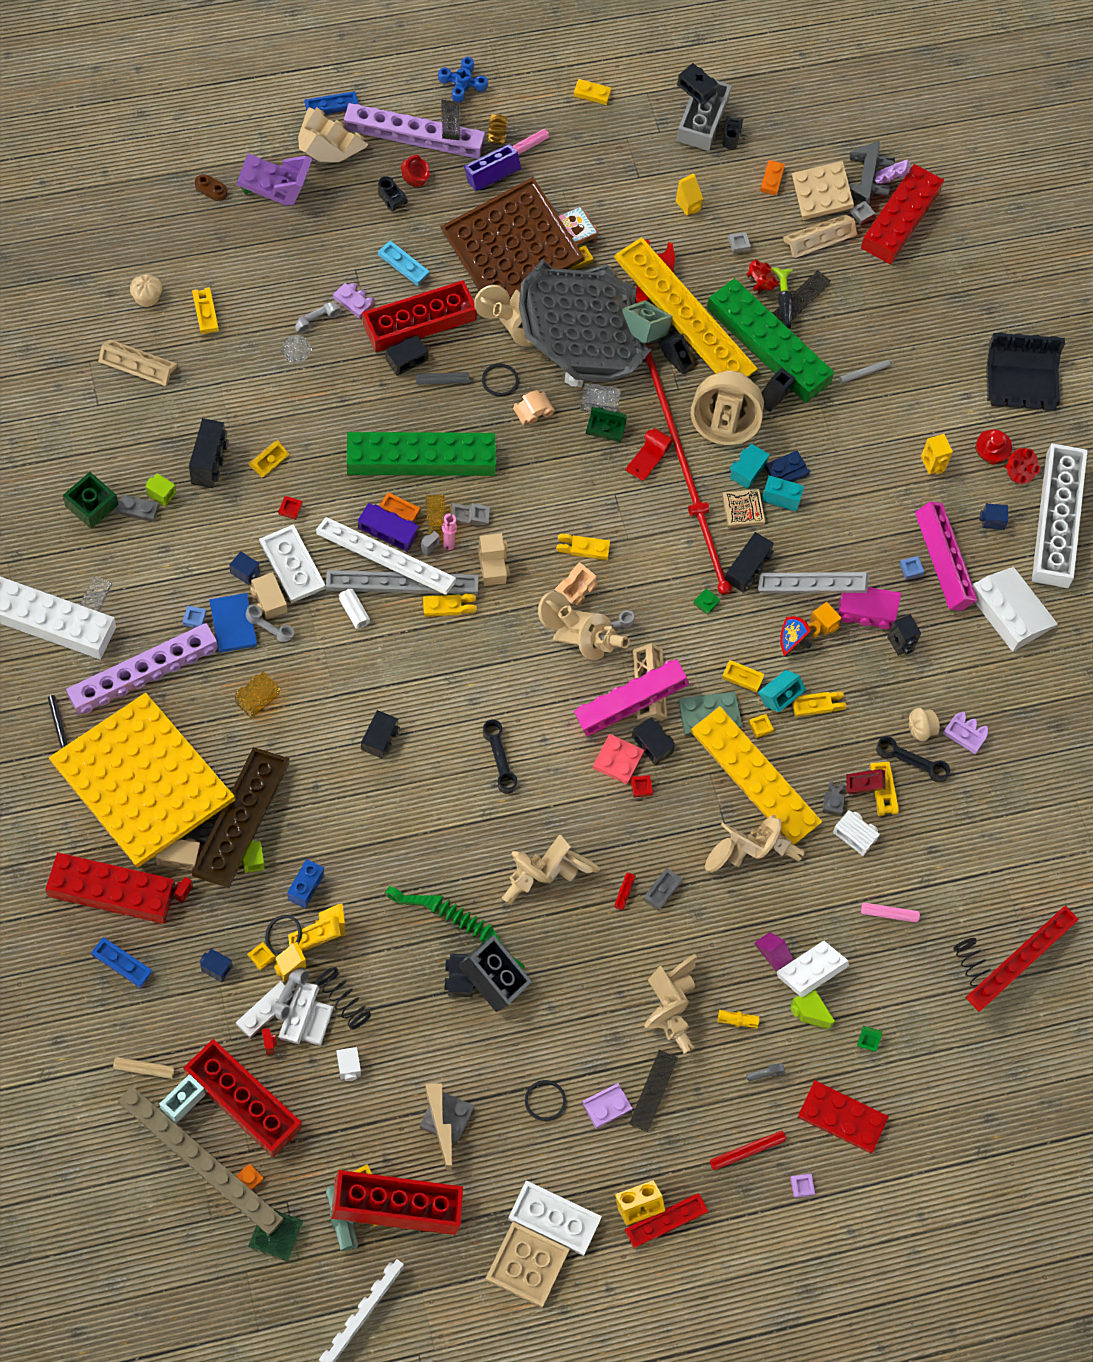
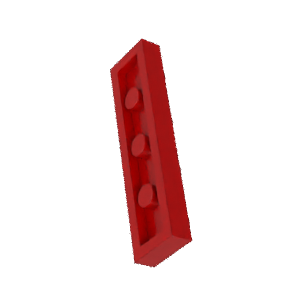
(664, 1222)

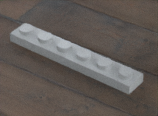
(814, 582)

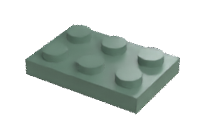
(698, 707)

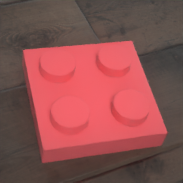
(618, 759)

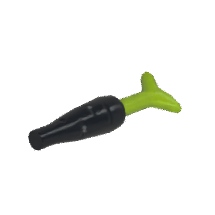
(784, 297)

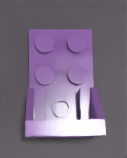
(273, 181)

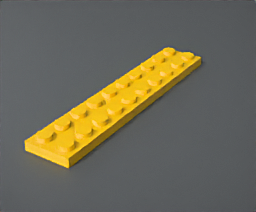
(688, 314)

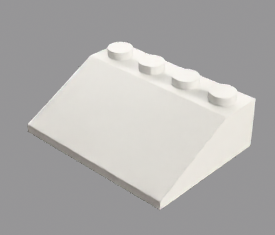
(1012, 608)

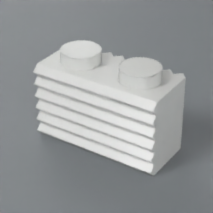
(856, 832)

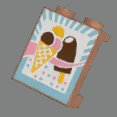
(579, 225)

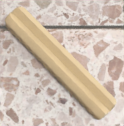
(143, 1067)

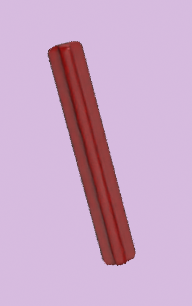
(747, 1150)

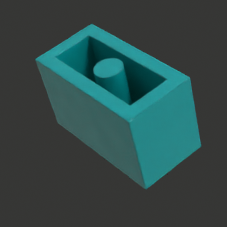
(748, 466)
(782, 493)
(782, 691)

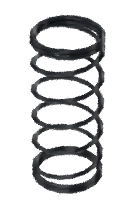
(971, 941)
(331, 977)

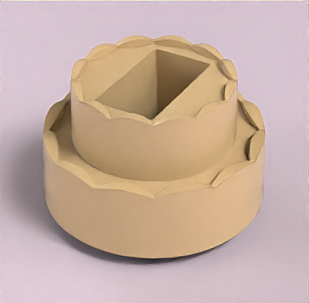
(723, 423)

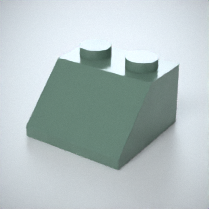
(647, 321)

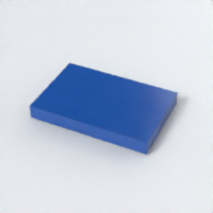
(230, 623)

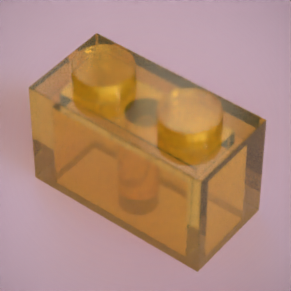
(435, 513)
(256, 694)

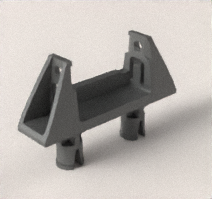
(871, 158)

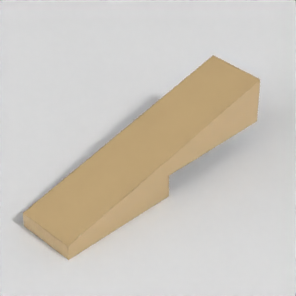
(443, 1131)

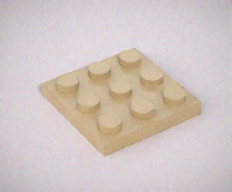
(822, 190)
(527, 1264)

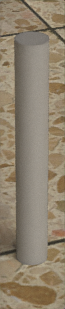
(862, 372)

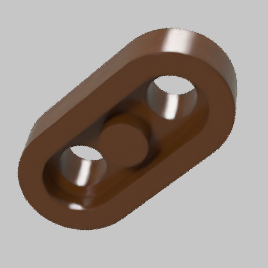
(209, 187)

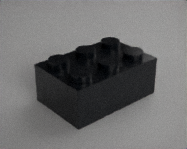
(208, 453)
(494, 973)

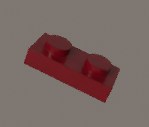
(865, 781)

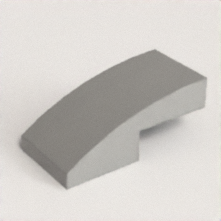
(470, 515)

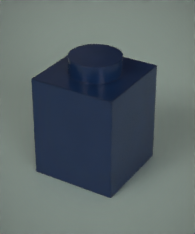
(994, 516)
(244, 568)
(215, 965)

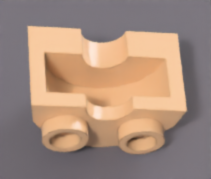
(532, 406)
(577, 584)

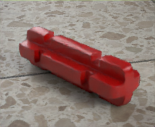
(624, 891)

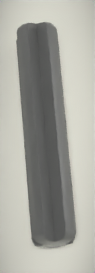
(442, 378)

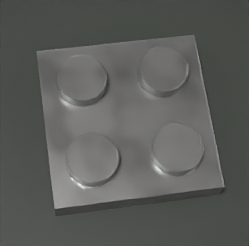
(454, 1112)

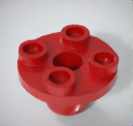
(993, 446)

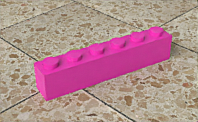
(946, 556)
(631, 697)

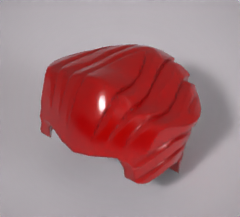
(415, 171)

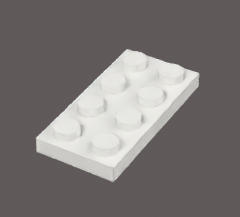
(292, 563)
(554, 1218)

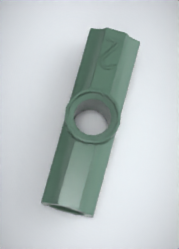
(344, 1229)

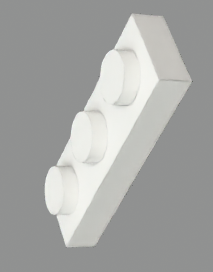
(261, 1012)
(299, 1013)

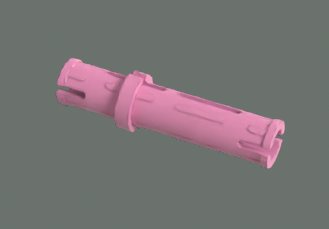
(449, 528)

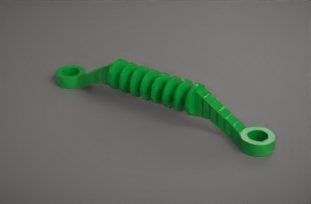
(435, 903)

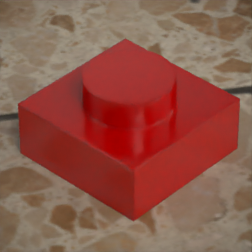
(290, 507)
(641, 786)
(182, 889)
(269, 1041)

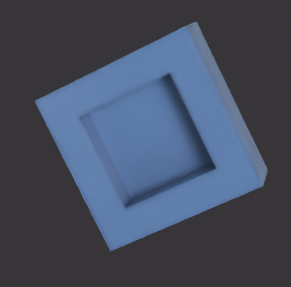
(911, 567)
(194, 616)

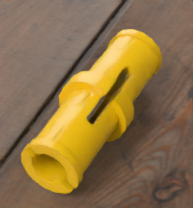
(738, 1019)

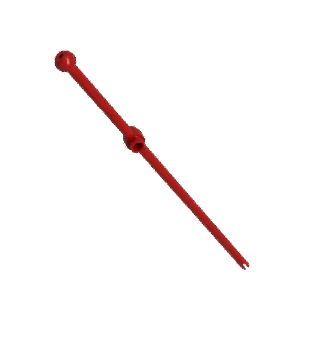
(698, 508)

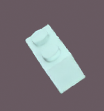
(182, 1099)

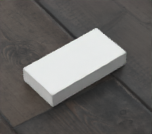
(317, 1023)

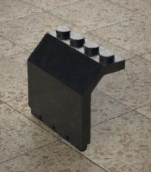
(1024, 370)

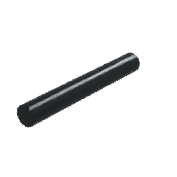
(57, 721)

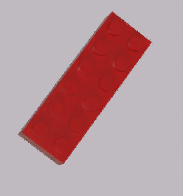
(902, 214)
(419, 315)
(110, 888)
(243, 1098)
(397, 1202)

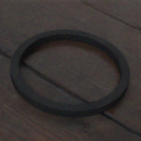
(499, 365)
(271, 925)
(545, 1118)

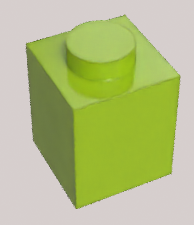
(160, 489)
(253, 859)

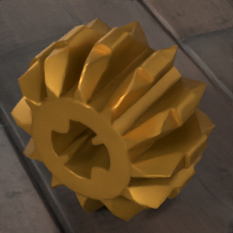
(497, 129)

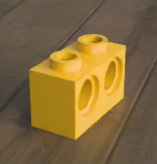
(936, 454)
(640, 1202)

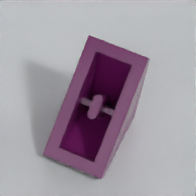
(774, 950)

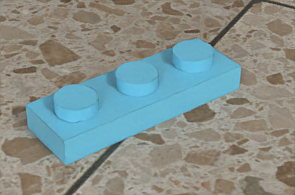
(403, 263)

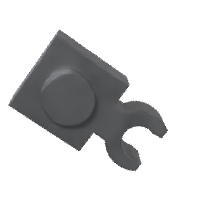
(833, 801)

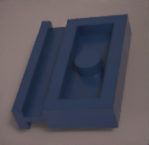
(789, 467)

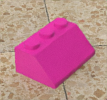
(872, 608)

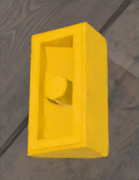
(269, 458)

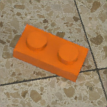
(772, 177)
(399, 506)

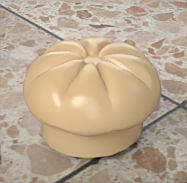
(146, 289)
(923, 724)

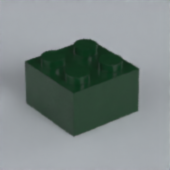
(90, 500)

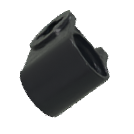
(731, 132)
(393, 195)

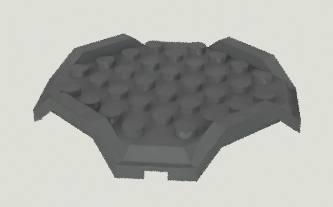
(581, 321)

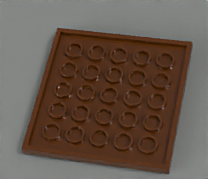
(510, 237)

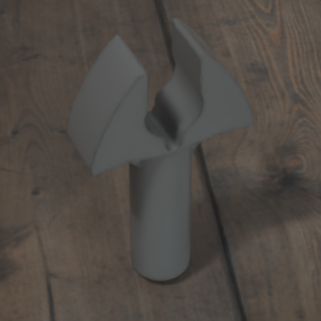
(773, 1070)

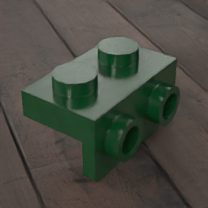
(606, 424)

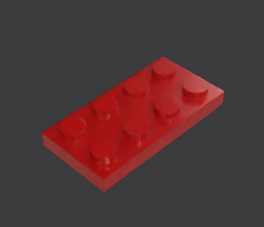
(843, 1116)

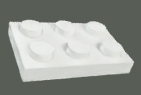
(812, 969)

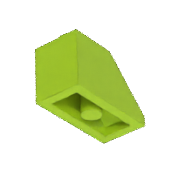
(812, 1010)

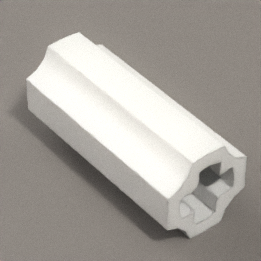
(354, 608)

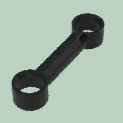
(499, 756)
(913, 759)

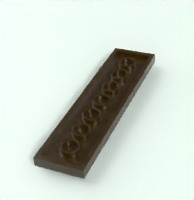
(241, 818)

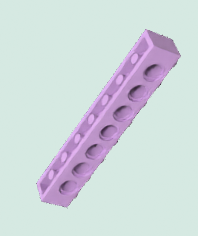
(411, 130)
(130, 668)

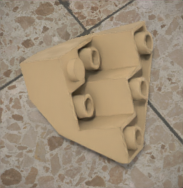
(327, 139)

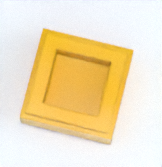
(761, 726)
(261, 956)

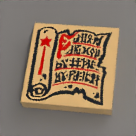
(743, 508)

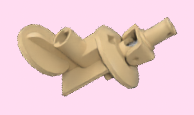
(495, 302)
(588, 630)
(738, 845)
(555, 861)
(671, 992)

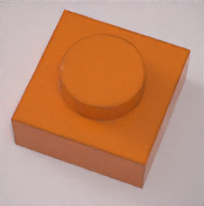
(250, 1177)

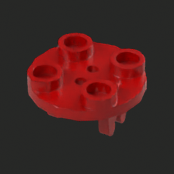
(762, 275)
(1022, 465)

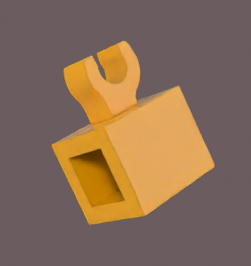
(824, 620)

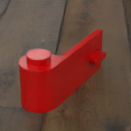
(650, 454)

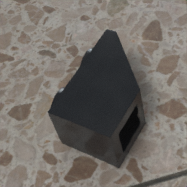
(777, 389)

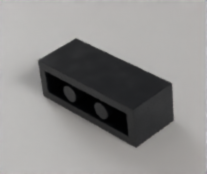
(749, 562)

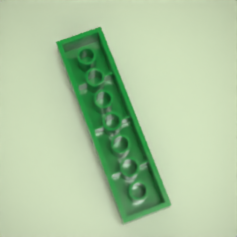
(769, 339)
(421, 453)

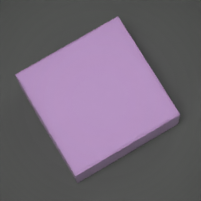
(802, 1185)

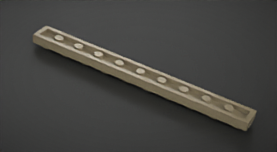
(200, 1161)

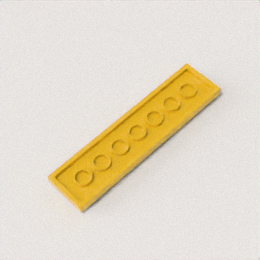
(755, 775)

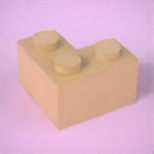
(491, 557)

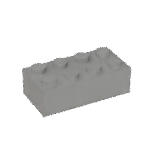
(701, 122)

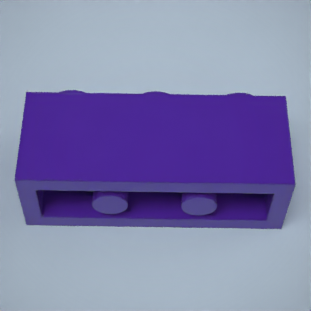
(492, 167)
(388, 527)

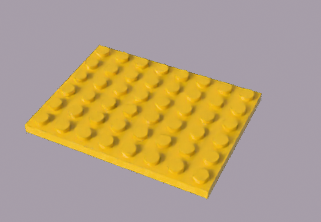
(141, 779)

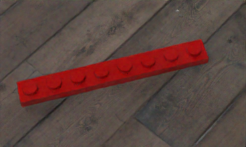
(1021, 958)

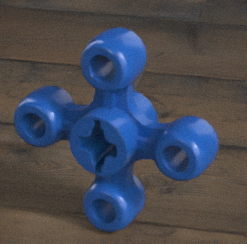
(462, 79)

